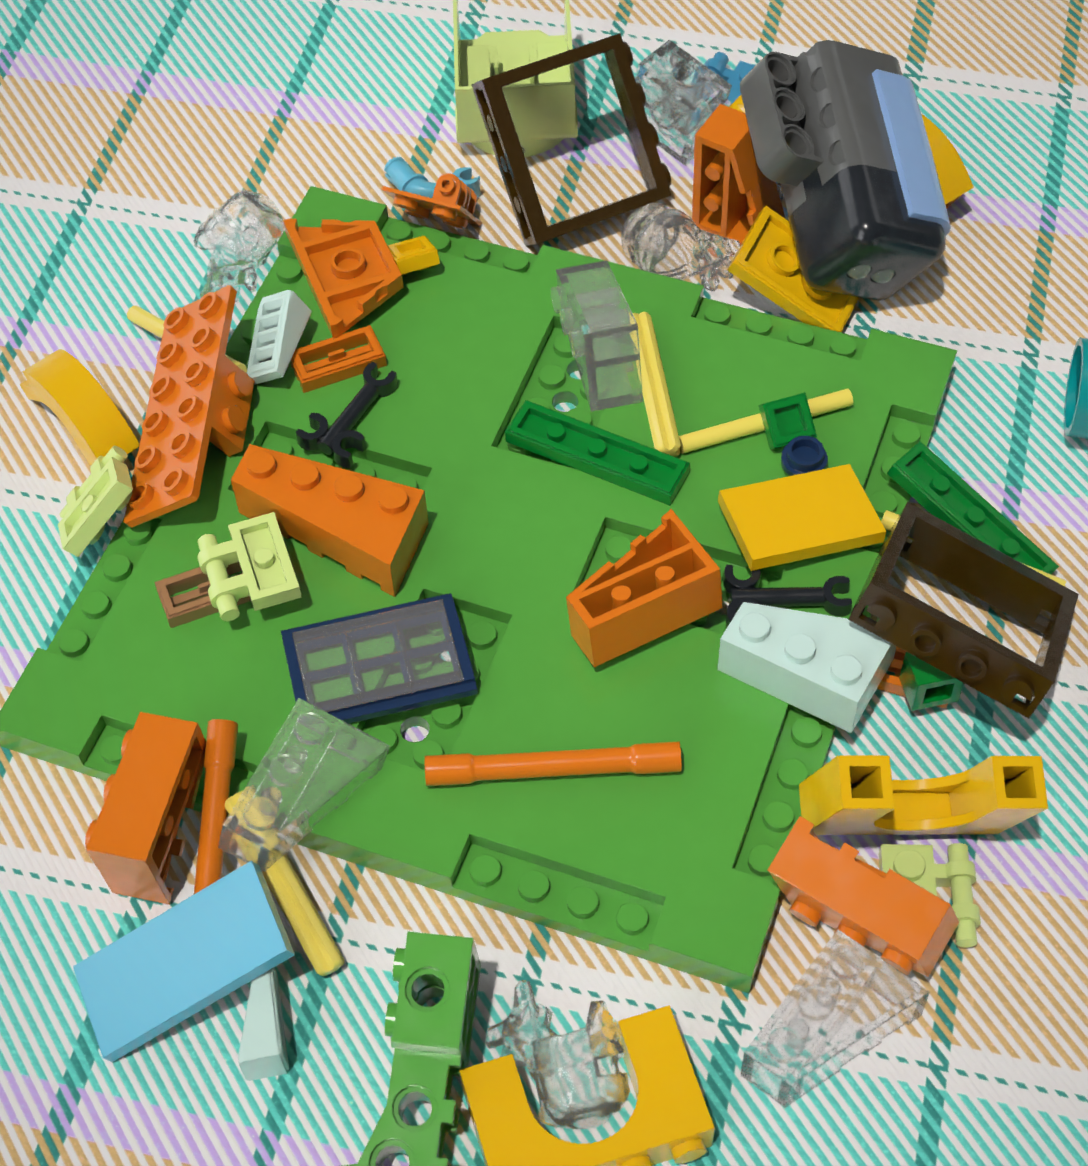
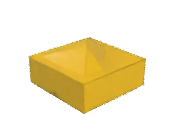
(414, 254)

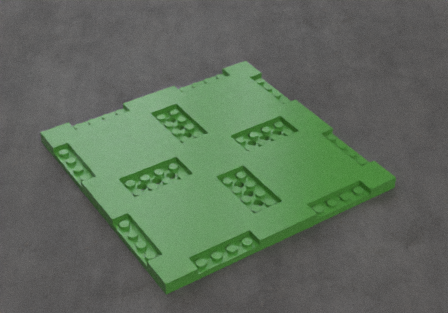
(615, 858)

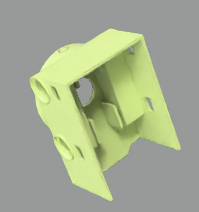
(539, 106)

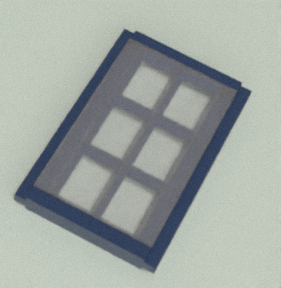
(381, 660)

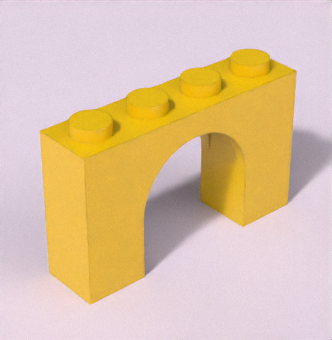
(861, 798)
(664, 1126)

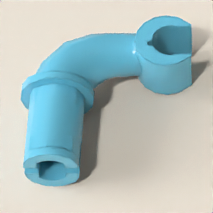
(406, 180)

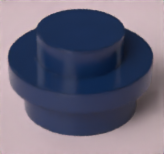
(803, 456)

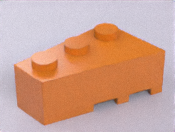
(727, 179)
(645, 593)
(145, 806)
(862, 901)

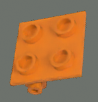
(450, 201)

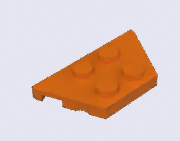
(345, 269)

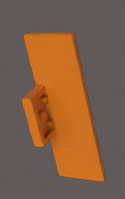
(192, 401)

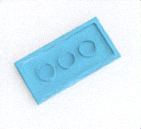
(182, 961)

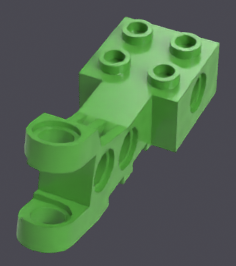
(428, 1045)

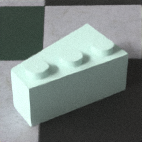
(806, 660)

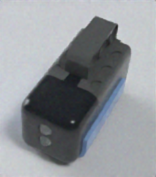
(850, 164)

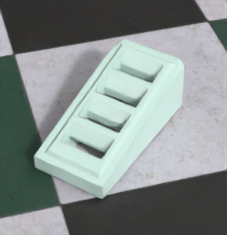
(276, 335)
(263, 1035)

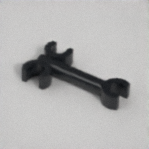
(340, 435)
(749, 591)

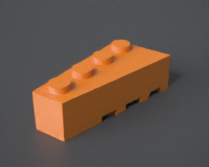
(335, 512)

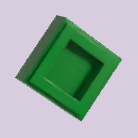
(787, 419)

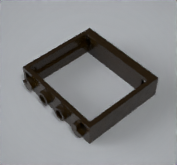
(511, 156)
(950, 643)

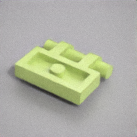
(95, 501)
(263, 561)
(918, 866)

